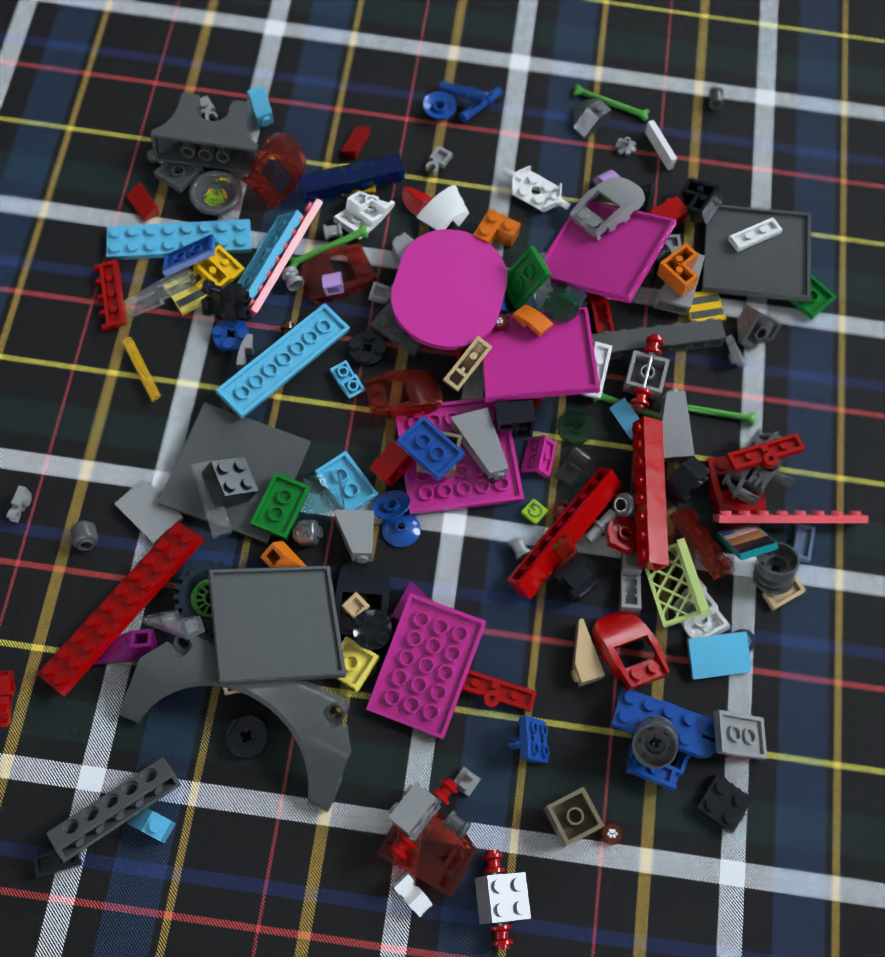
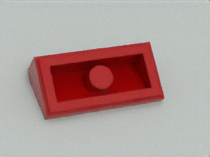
(356, 141)
(142, 202)

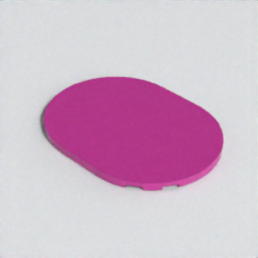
(448, 289)

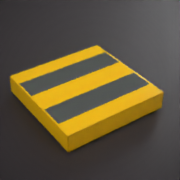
(706, 306)

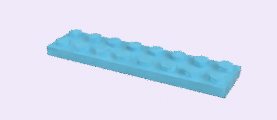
(156, 240)
(282, 360)

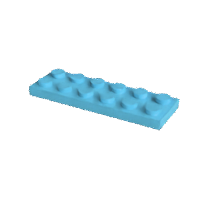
(268, 251)

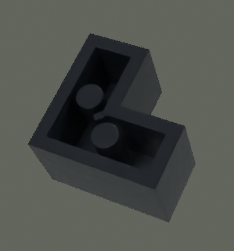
(702, 199)
(515, 416)
(686, 478)

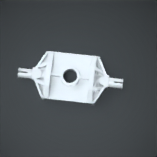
(526, 181)

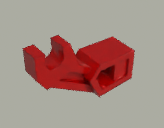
(7, 691)

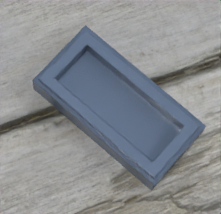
(803, 541)

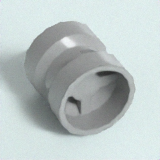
(292, 279)

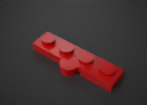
(765, 453)
(499, 691)

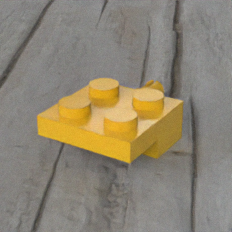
(219, 268)

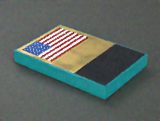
(747, 541)

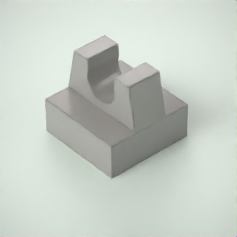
(466, 781)

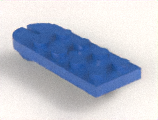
(694, 730)

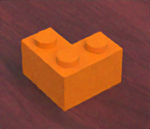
(498, 228)
(677, 270)

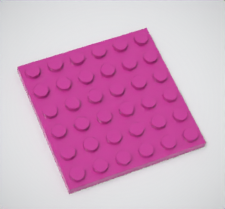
(469, 486)

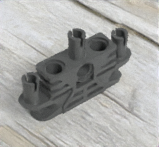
(759, 477)

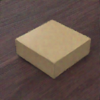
(355, 605)

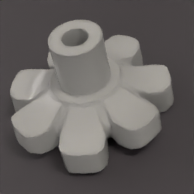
(625, 146)

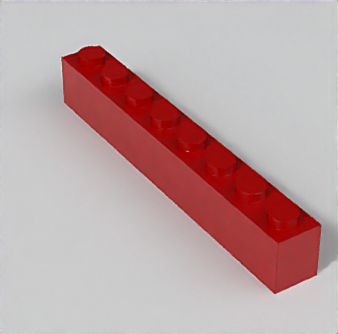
(650, 494)
(573, 521)

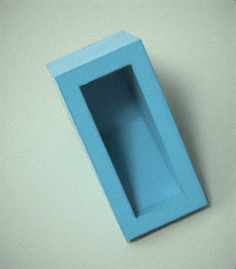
(260, 106)
(152, 824)

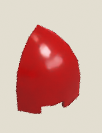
(415, 199)

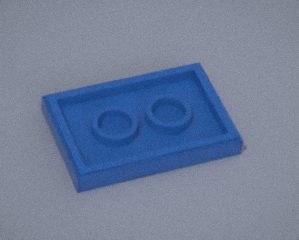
(189, 255)
(430, 448)

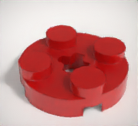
(616, 540)

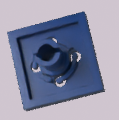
(531, 740)

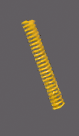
(139, 371)

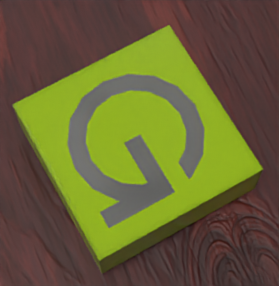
(534, 512)

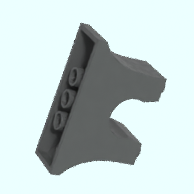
(211, 144)

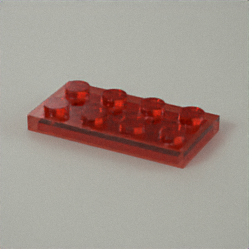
(702, 543)

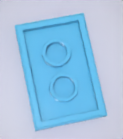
(355, 486)
(719, 655)

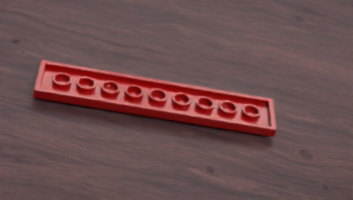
(120, 608)

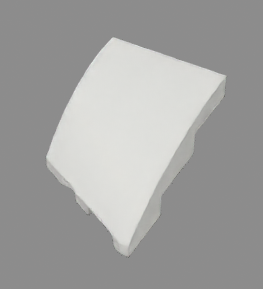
(444, 209)
(363, 210)
(702, 626)

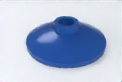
(439, 105)
(391, 504)
(401, 537)

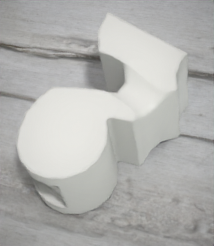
(412, 894)

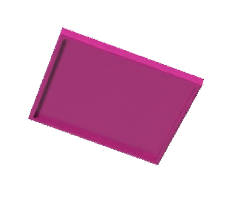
(616, 262)
(542, 366)

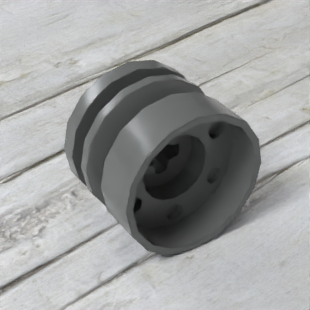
(776, 570)
(647, 750)

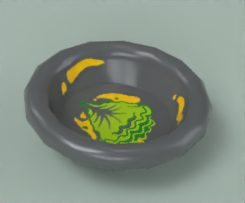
(215, 192)

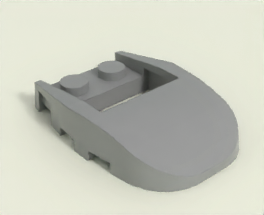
(618, 190)

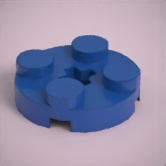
(220, 333)

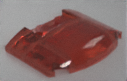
(438, 857)

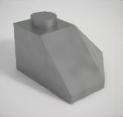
(590, 117)
(755, 327)

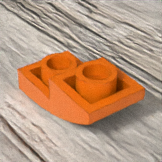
(533, 318)

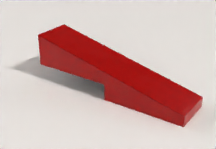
(600, 313)

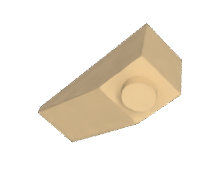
(467, 363)
(585, 659)

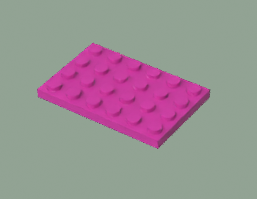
(426, 665)

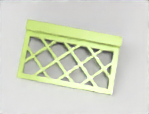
(693, 583)

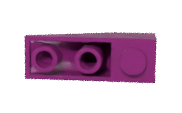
(129, 647)

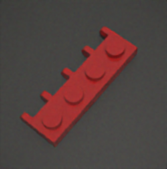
(111, 295)

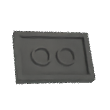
(388, 327)

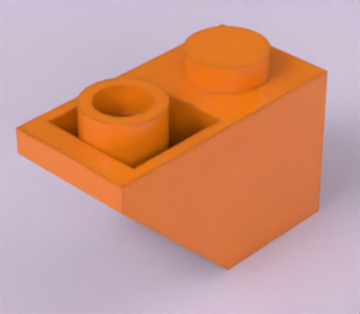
(280, 555)

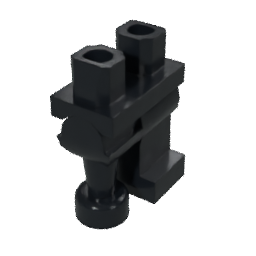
(225, 300)

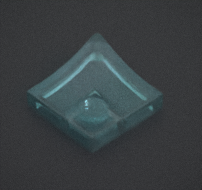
(325, 493)

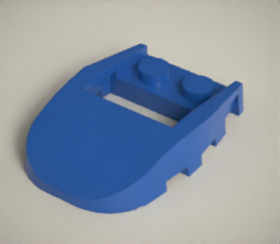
(663, 777)

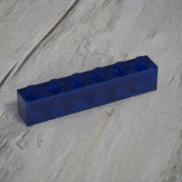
(351, 177)

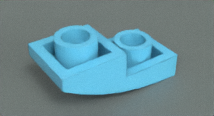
(347, 379)
(624, 415)

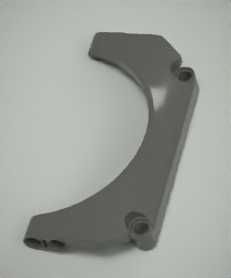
(299, 704)

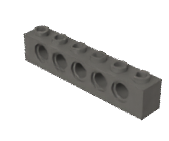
(113, 809)

